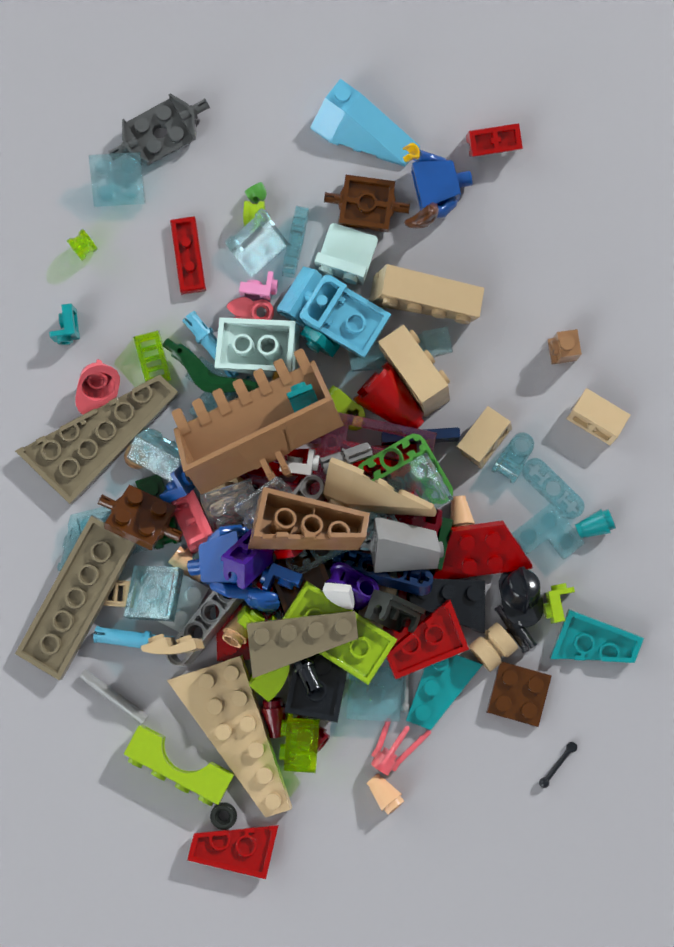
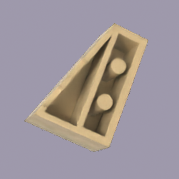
(416, 369)

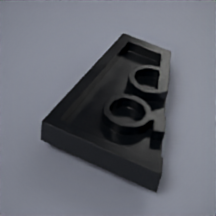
(465, 596)

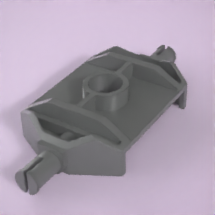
(172, 115)

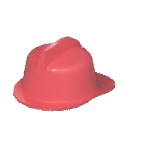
(96, 386)

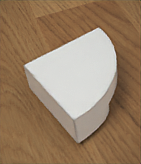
(340, 594)

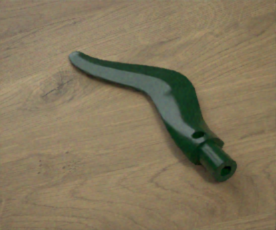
(200, 373)

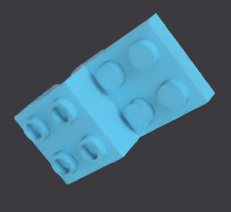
(333, 311)

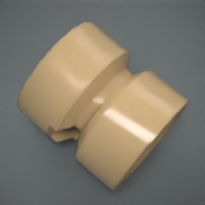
(493, 646)

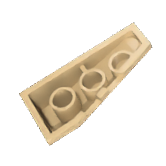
(352, 489)

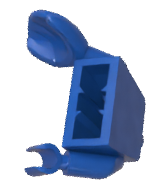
(211, 570)

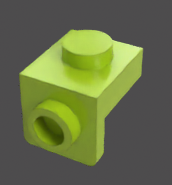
(553, 608)

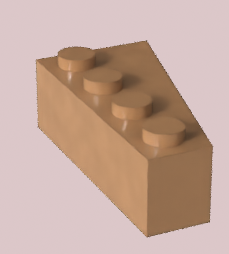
(305, 524)

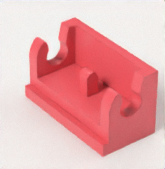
(192, 520)

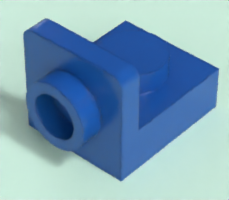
(178, 487)
(285, 577)

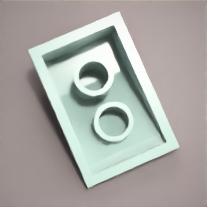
(256, 344)

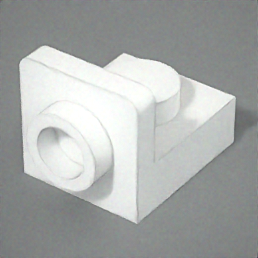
(297, 467)

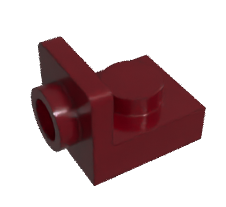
(431, 523)

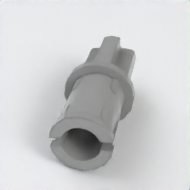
(349, 455)

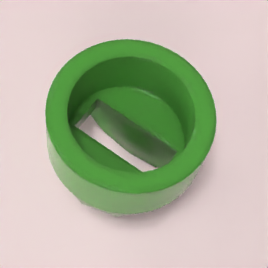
(256, 193)

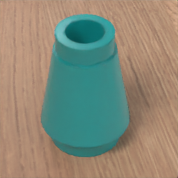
(596, 524)

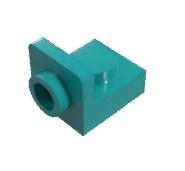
(69, 321)
(301, 396)

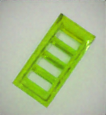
(138, 339)

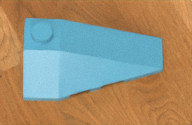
(355, 122)

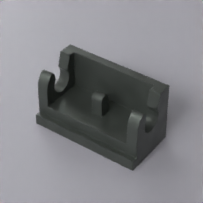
(393, 611)

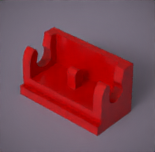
(494, 140)

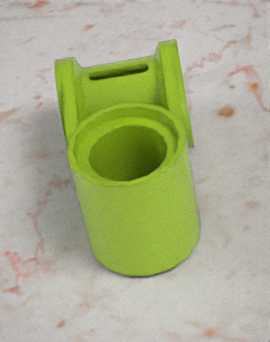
(346, 405)

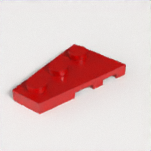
(432, 641)
(237, 850)

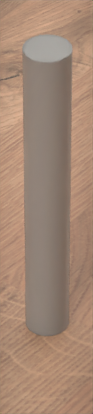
(113, 696)

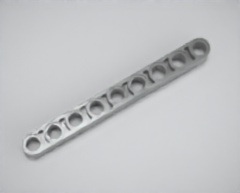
(227, 606)

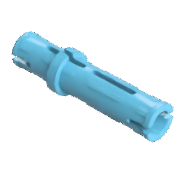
(204, 336)
(122, 637)

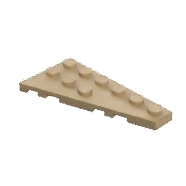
(234, 724)

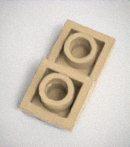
(166, 645)

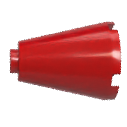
(389, 398)

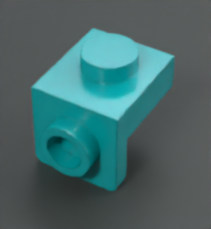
(318, 342)

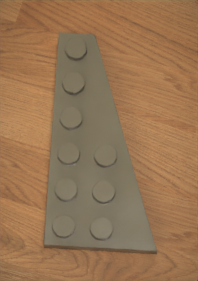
(89, 444)

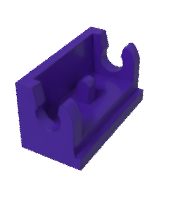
(245, 562)

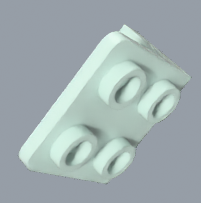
(346, 254)

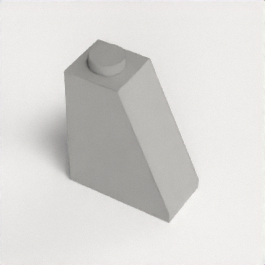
(404, 547)

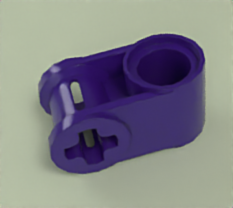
(361, 584)

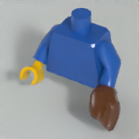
(435, 185)

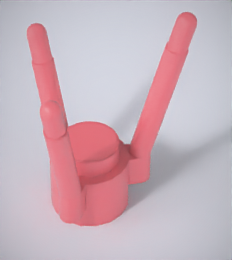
(386, 759)

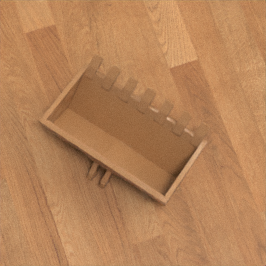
(253, 427)

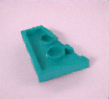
(592, 639)
(439, 688)

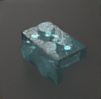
(155, 453)

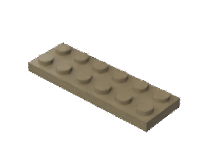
(75, 599)

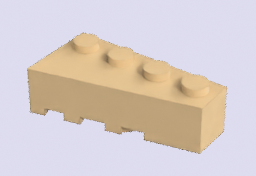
(426, 294)

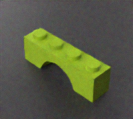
(148, 749)

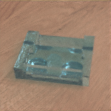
(263, 248)

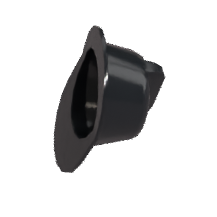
(521, 596)

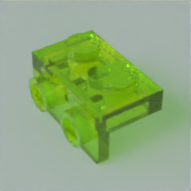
(300, 744)

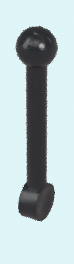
(570, 747)

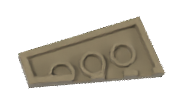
(294, 639)

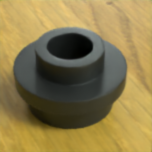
(215, 819)

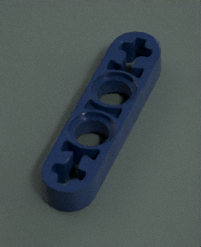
(382, 578)

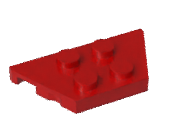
(481, 551)

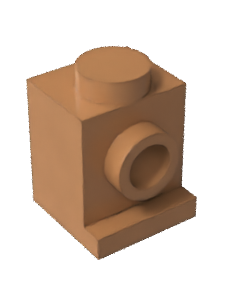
(564, 347)

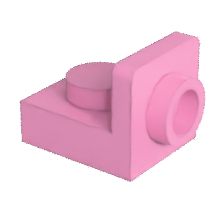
(256, 290)

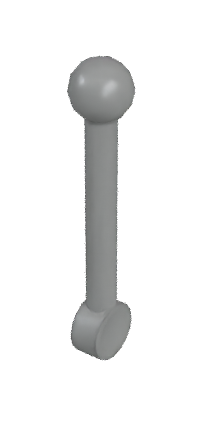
(405, 706)

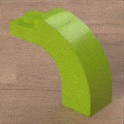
(270, 683)

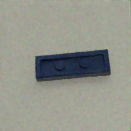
(443, 435)

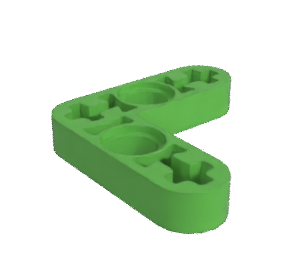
(424, 448)

